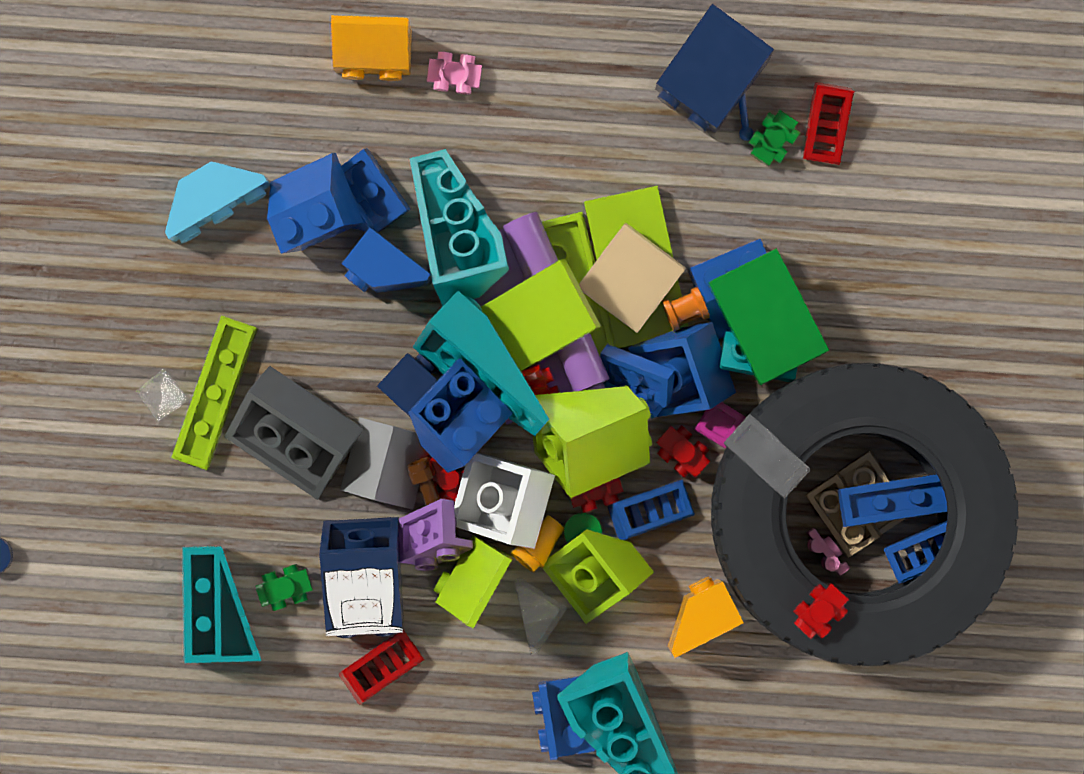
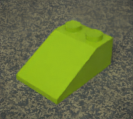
(472, 581)

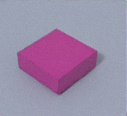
(719, 423)

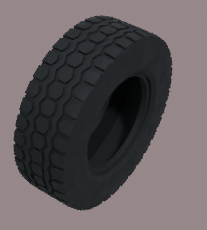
(946, 441)

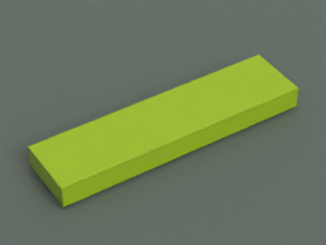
(214, 393)

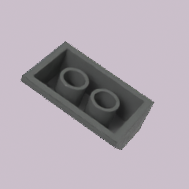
(293, 432)

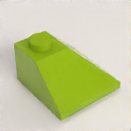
(596, 572)

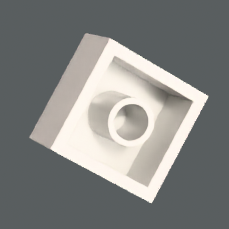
(502, 500)

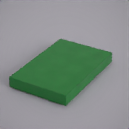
(768, 317)

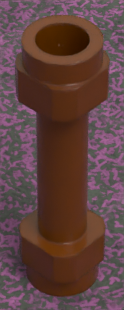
(422, 473)

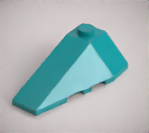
(460, 238)
(467, 334)
(616, 718)

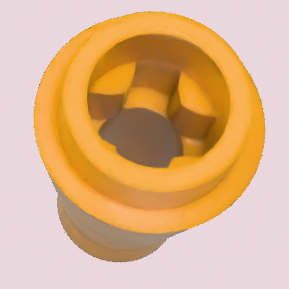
(547, 538)

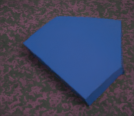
(373, 192)
(642, 376)

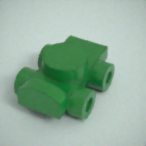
(778, 131)
(275, 590)

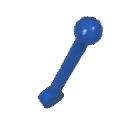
(745, 132)

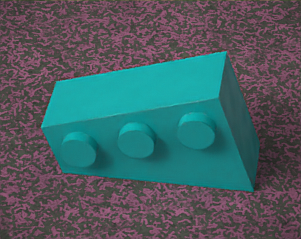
(212, 611)

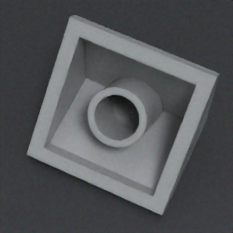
(380, 462)

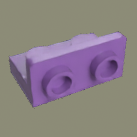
(429, 536)

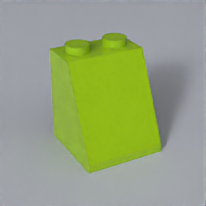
(593, 436)

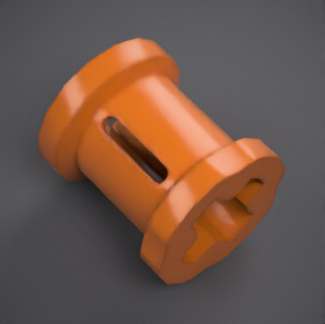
(685, 309)

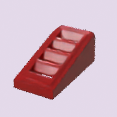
(841, 125)
(354, 685)

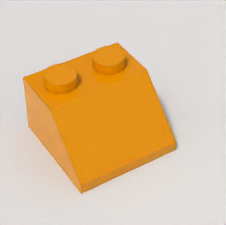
(371, 46)
(703, 616)

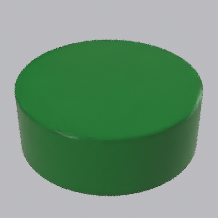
(578, 524)

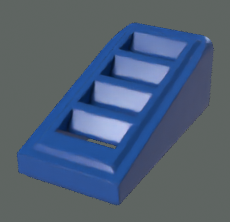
(622, 523)
(922, 537)

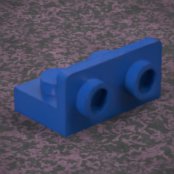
(558, 735)

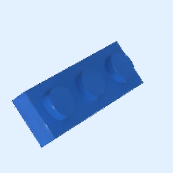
(892, 500)

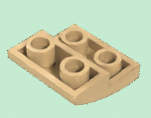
(631, 277)
(825, 500)

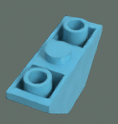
(210, 196)

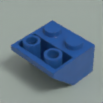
(457, 417)

